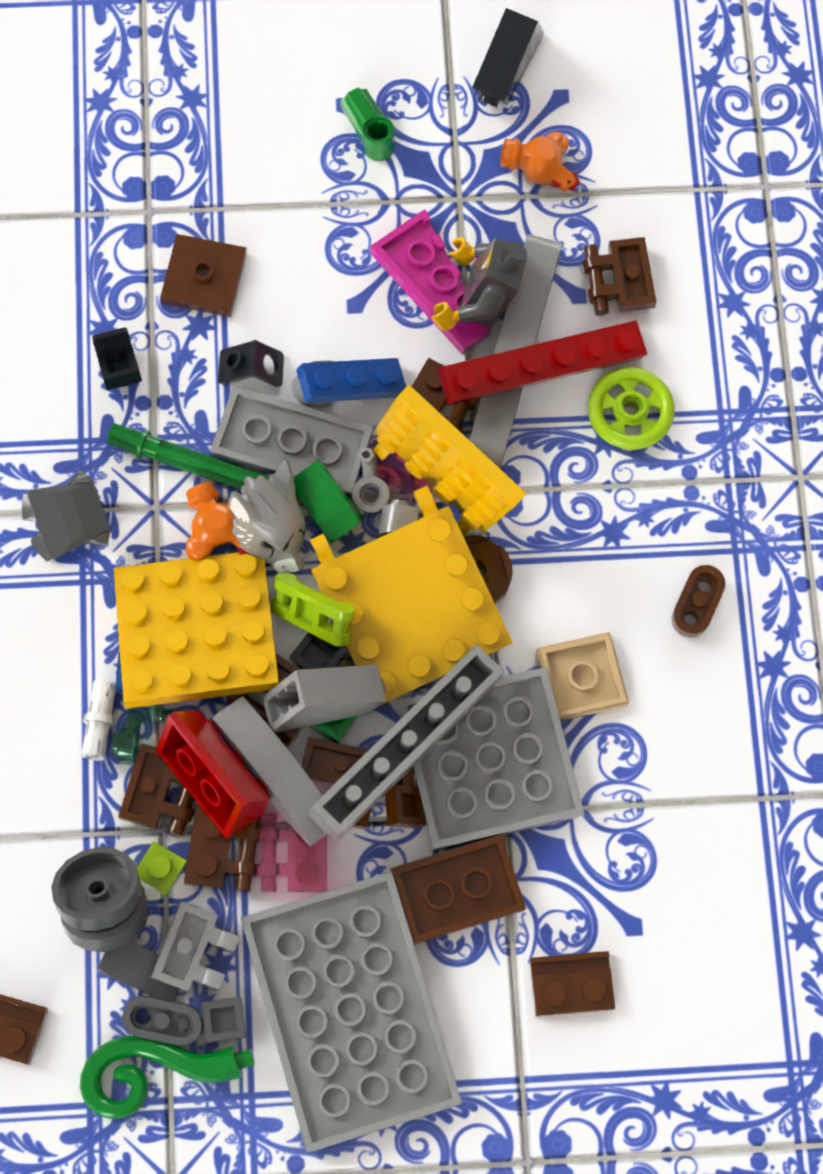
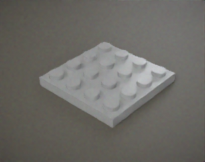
(498, 766)

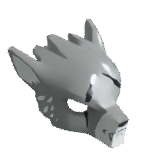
(272, 515)

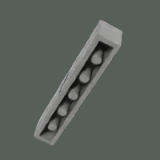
(405, 743)

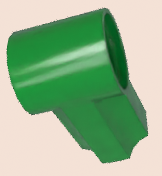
(369, 123)

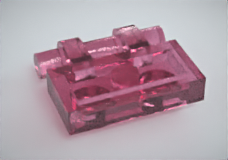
(305, 864)

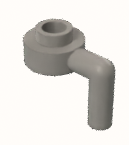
(370, 480)

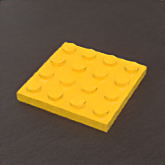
(194, 629)

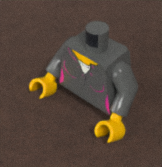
(490, 285)

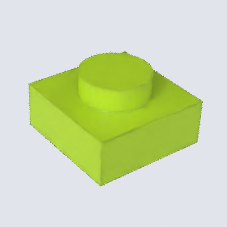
(161, 868)

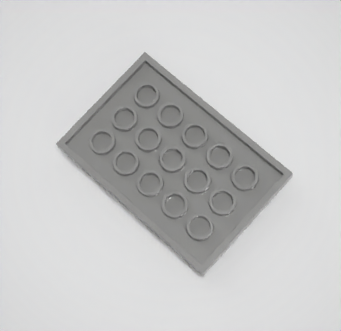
(350, 1012)

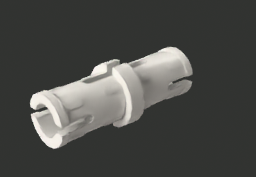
(98, 720)

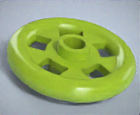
(615, 432)

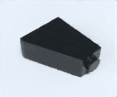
(507, 58)

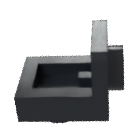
(116, 358)
(317, 653)

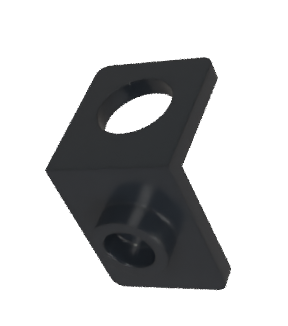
(248, 361)

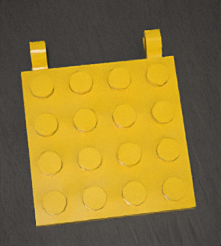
(446, 461)

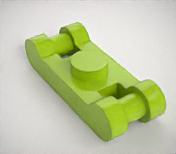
(312, 610)

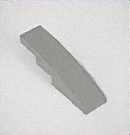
(273, 765)

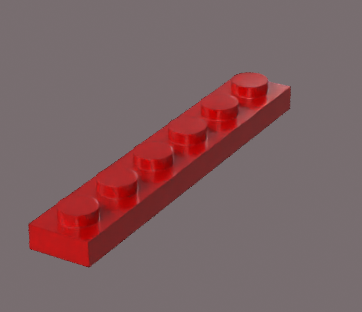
(541, 362)

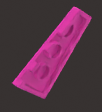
(426, 274)

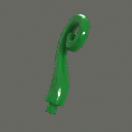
(207, 1067)

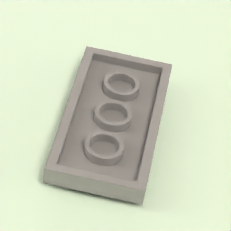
(268, 430)

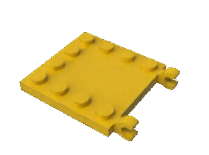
(413, 599)

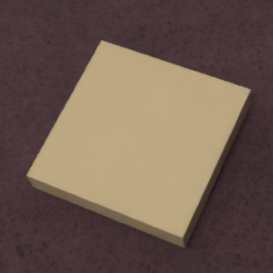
(584, 676)

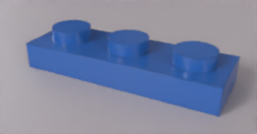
(350, 380)

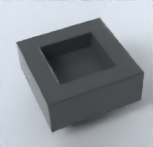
(223, 1020)

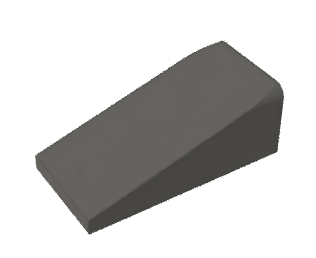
(133, 967)

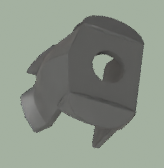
(66, 517)

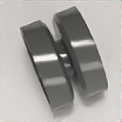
(100, 899)

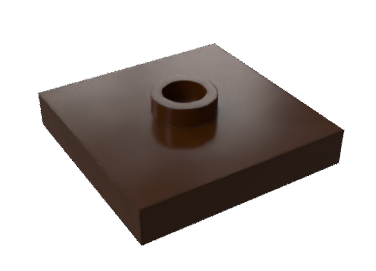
(203, 275)

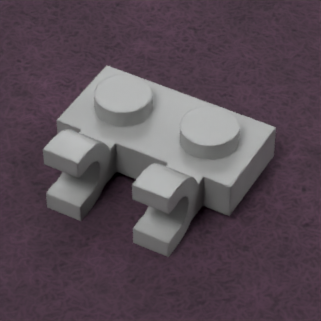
(185, 946)

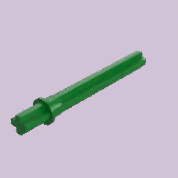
(178, 456)

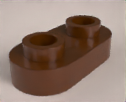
(698, 603)

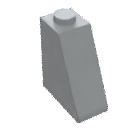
(323, 696)

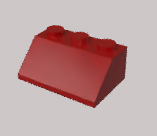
(211, 771)

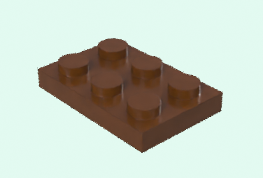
(458, 889)

